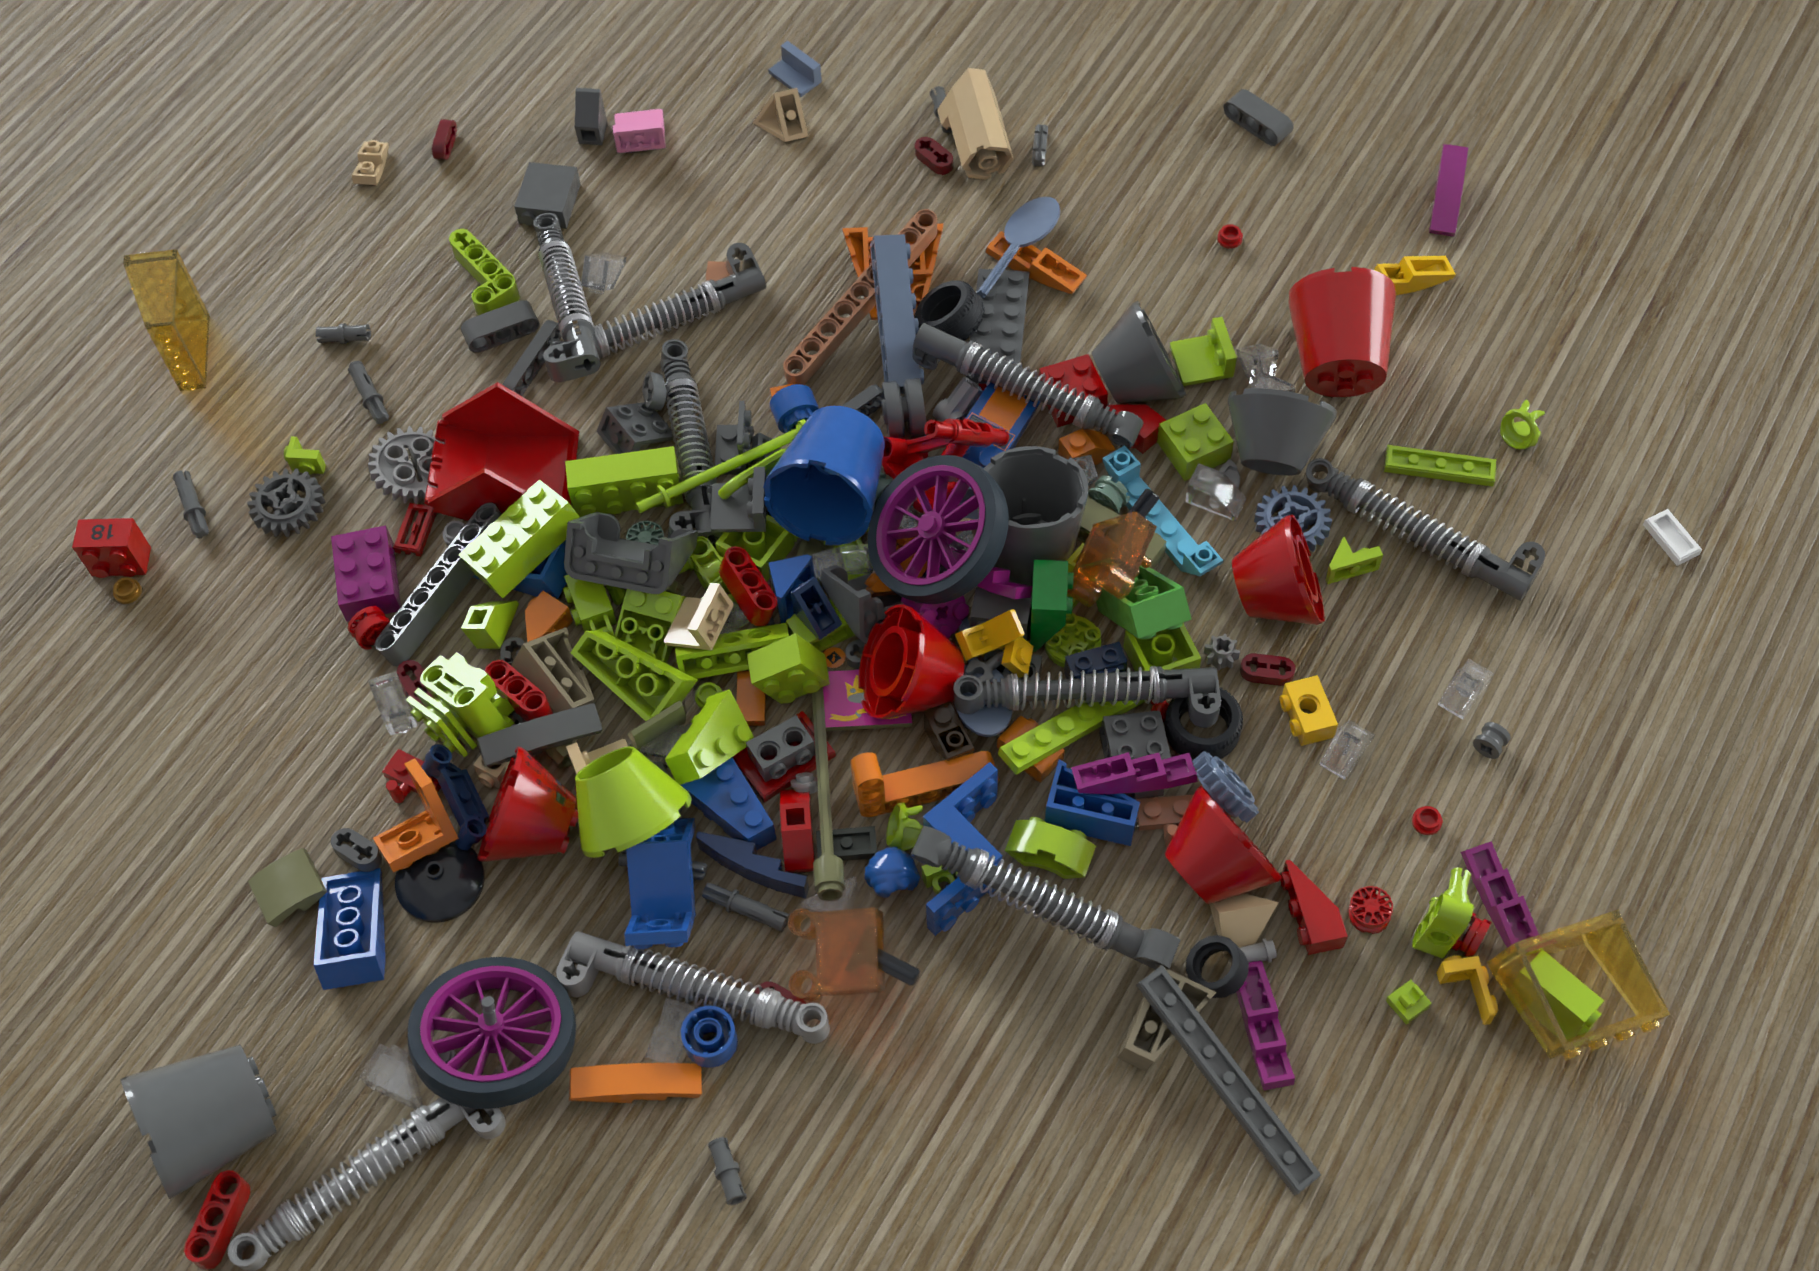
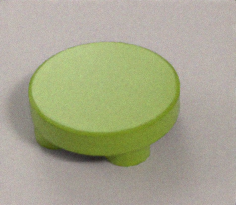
(1075, 637)

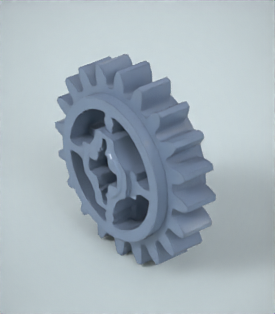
(1302, 506)
(1225, 787)

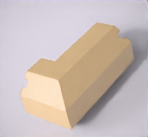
(976, 125)

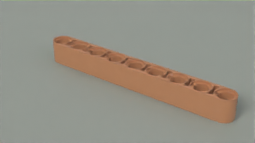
(850, 305)

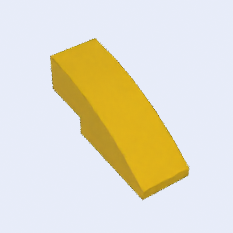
(1417, 272)

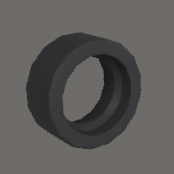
(1203, 950)

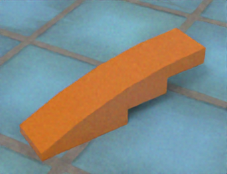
(1042, 265)
(634, 1081)

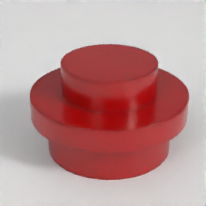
(1230, 236)
(1427, 820)

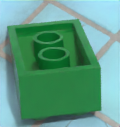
(1049, 600)

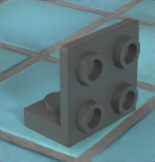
(632, 425)
(734, 439)
(743, 509)
(1134, 733)

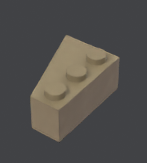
(554, 671)
(1149, 1034)

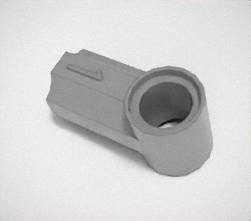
(959, 401)

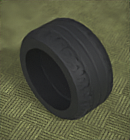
(952, 309)
(1217, 746)

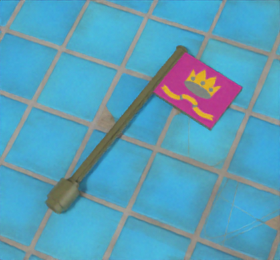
(836, 709)

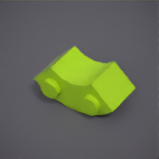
(1050, 848)

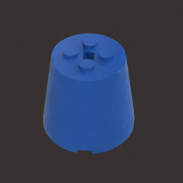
(828, 477)

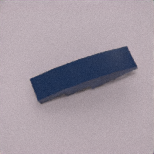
(743, 860)

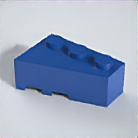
(732, 804)
(1096, 815)

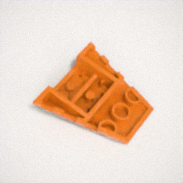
(922, 267)

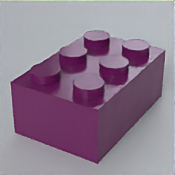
(365, 571)

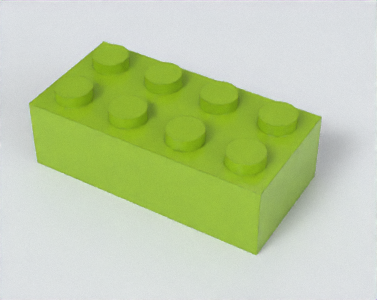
(620, 480)
(519, 539)

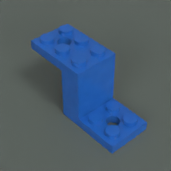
(954, 818)
(662, 887)

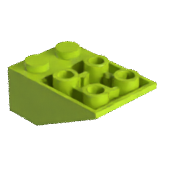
(646, 621)

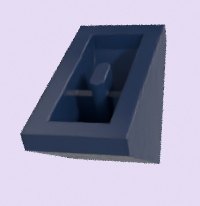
(814, 608)

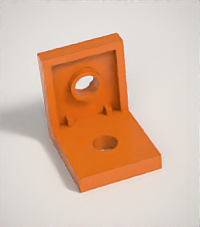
(420, 834)

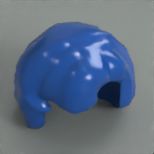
(891, 871)

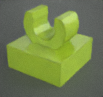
(933, 876)
(1408, 1001)

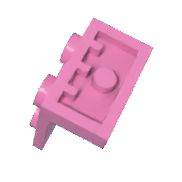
(639, 131)

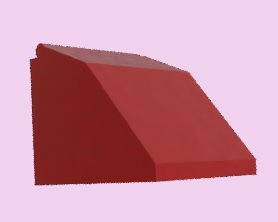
(496, 452)

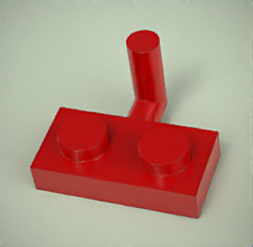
(398, 774)

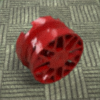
(368, 627)
(1369, 910)
(1473, 936)

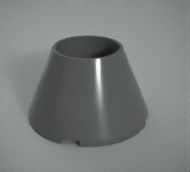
(1136, 361)
(1278, 429)

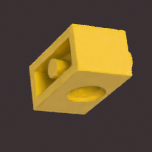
(1308, 695)

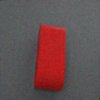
(747, 586)
(518, 690)
(217, 1236)

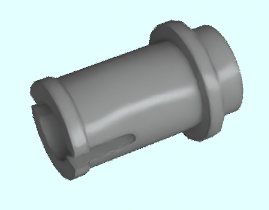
(1260, 951)

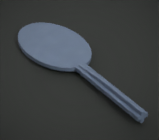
(1024, 228)
(985, 721)

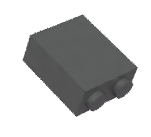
(547, 190)

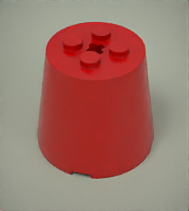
(1343, 329)

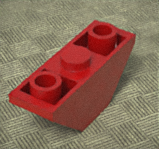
(797, 831)

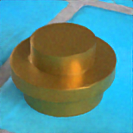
(126, 590)

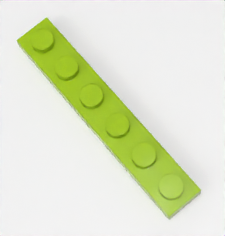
(1058, 733)

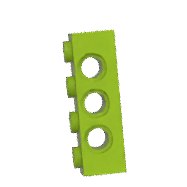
(728, 652)

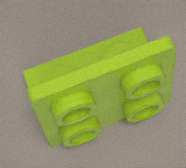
(1206, 356)

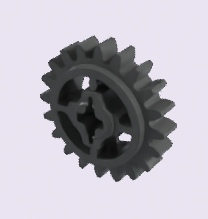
(290, 509)

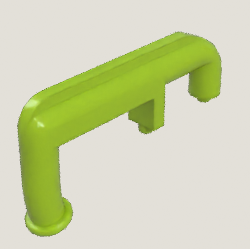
(742, 478)

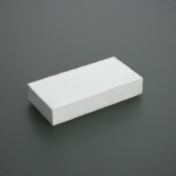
(1672, 537)

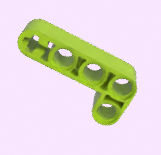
(497, 283)

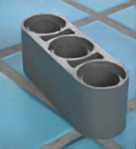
(1258, 117)
(499, 326)

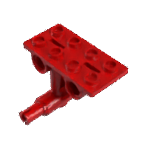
(952, 434)

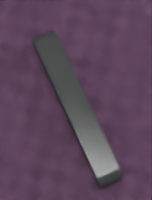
(433, 593)

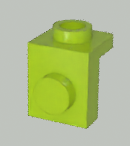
(303, 459)

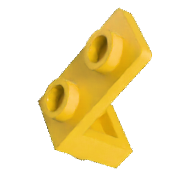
(990, 635)
(1017, 656)
(1459, 969)

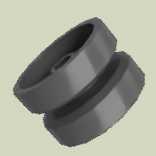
(903, 409)

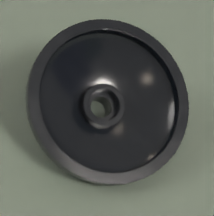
(446, 893)

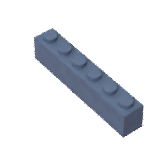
(895, 308)

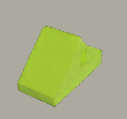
(1349, 564)

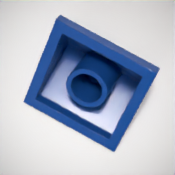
(786, 577)

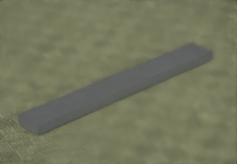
(1228, 1080)

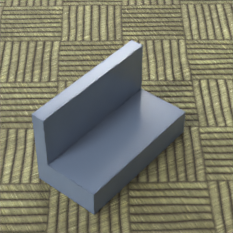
(796, 69)

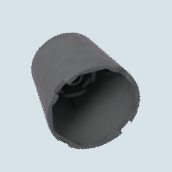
(1044, 507)
(200, 1114)

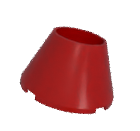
(1277, 576)
(907, 665)
(1216, 853)

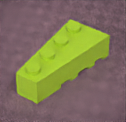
(631, 674)

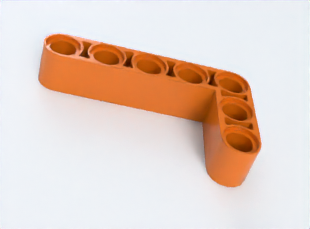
(915, 786)

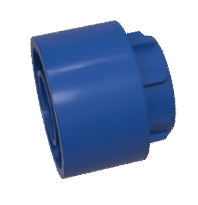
(792, 405)
(706, 1020)

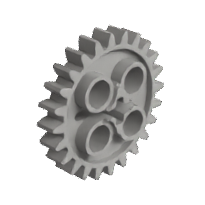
(391, 464)

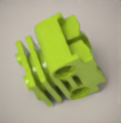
(460, 703)

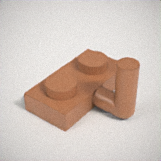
(1162, 814)

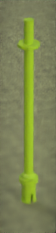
(664, 495)

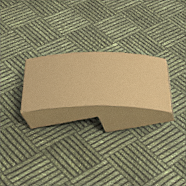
(371, 163)

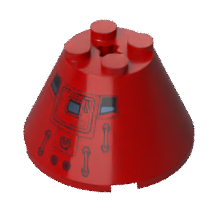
(528, 813)

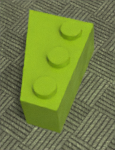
(710, 740)

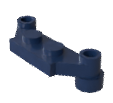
(460, 795)

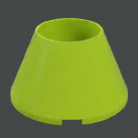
(624, 801)

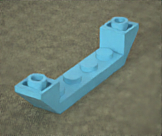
(1180, 545)

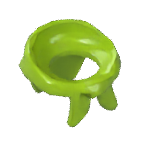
(1521, 434)
(902, 830)

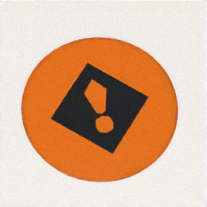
(834, 657)

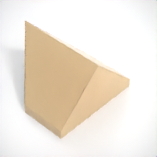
(783, 116)
(1242, 918)

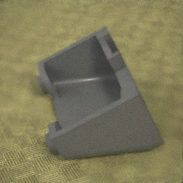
(600, 555)
(855, 602)

